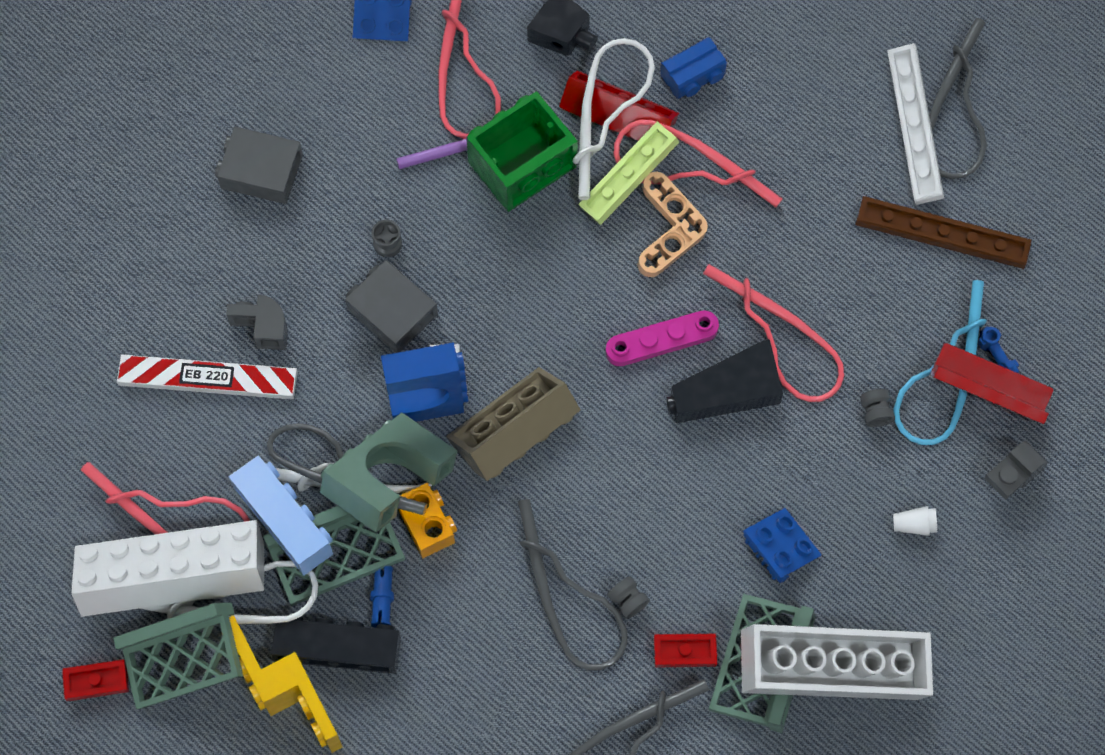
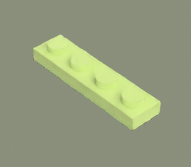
(629, 173)

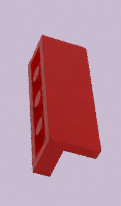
(607, 100)
(992, 382)

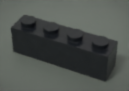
(338, 645)

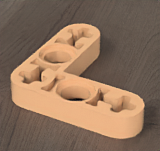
(678, 231)

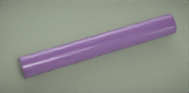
(431, 154)

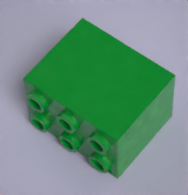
(521, 150)

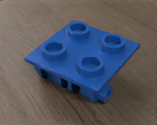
(381, 19)
(781, 544)

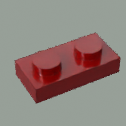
(685, 650)
(95, 680)

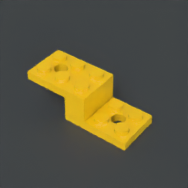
(283, 686)

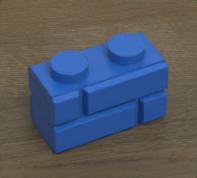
(693, 68)

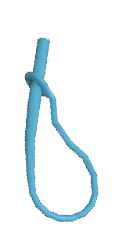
(972, 332)

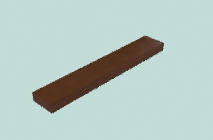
(943, 232)

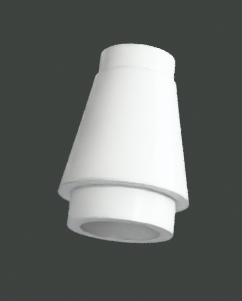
(916, 521)

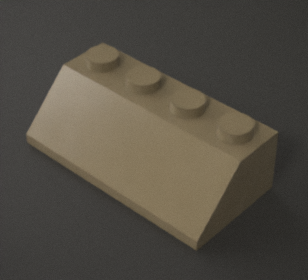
(514, 423)

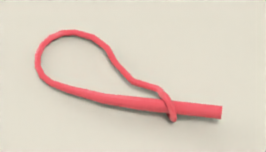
(452, 25)
(738, 173)
(749, 294)
(135, 511)

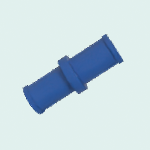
(382, 597)

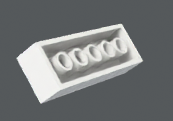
(168, 568)
(836, 662)

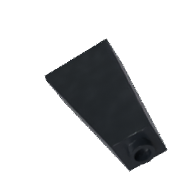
(731, 386)

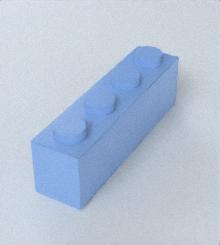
(281, 514)

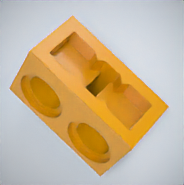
(434, 517)

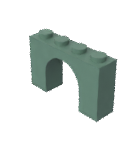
(396, 442)

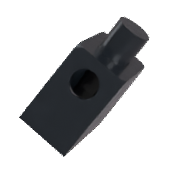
(561, 27)

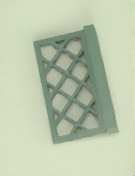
(334, 521)
(179, 628)
(778, 704)

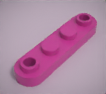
(662, 338)

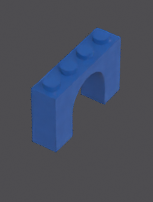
(426, 382)

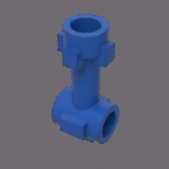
(989, 342)

